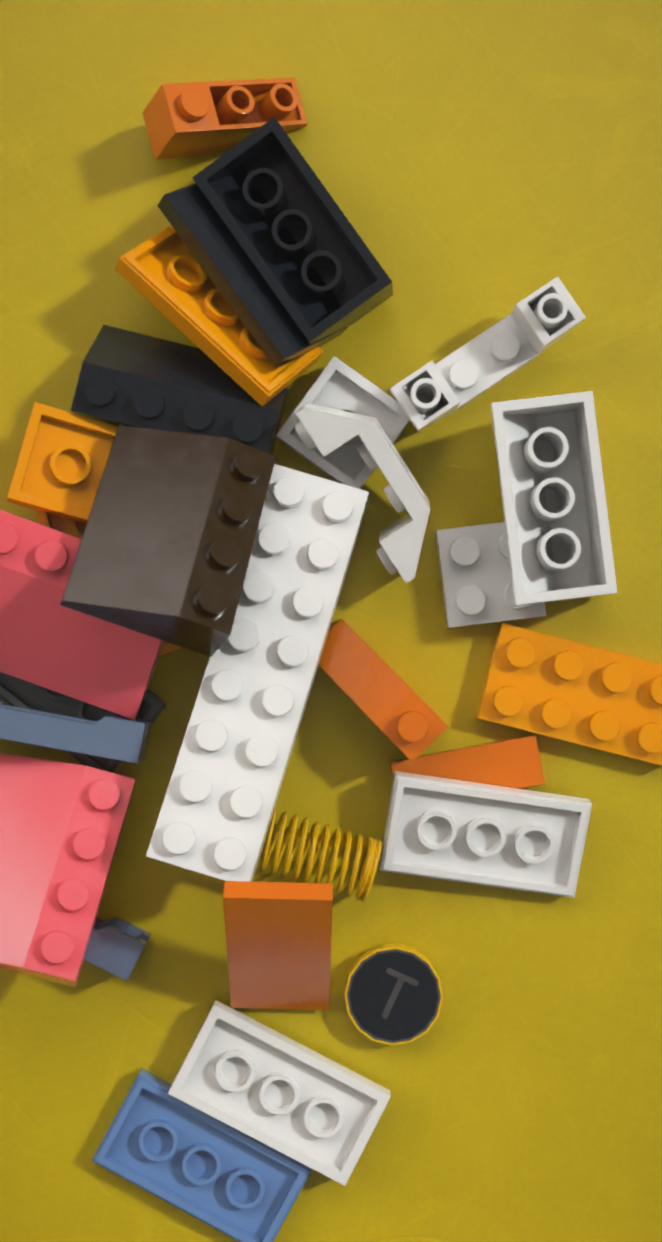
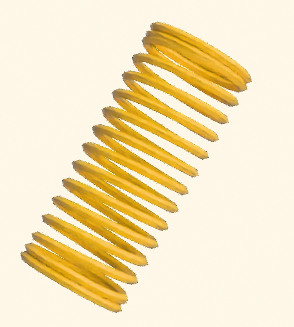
(369, 865)

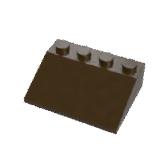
(171, 535)

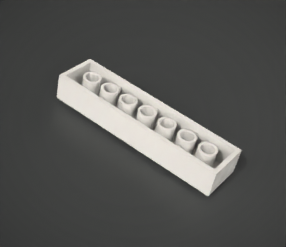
(259, 680)

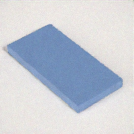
(200, 1163)

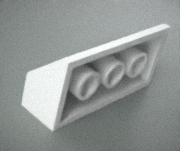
(553, 498)

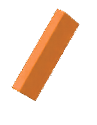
(500, 763)

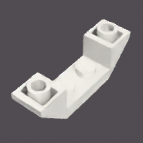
(490, 357)
(330, 429)

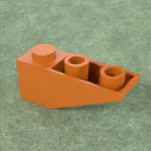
(218, 114)

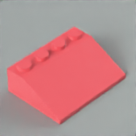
(56, 643)
(55, 860)

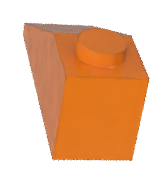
(379, 691)

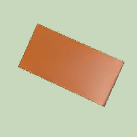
(278, 944)

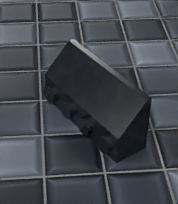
(294, 233)
(170, 388)

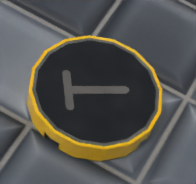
(393, 994)

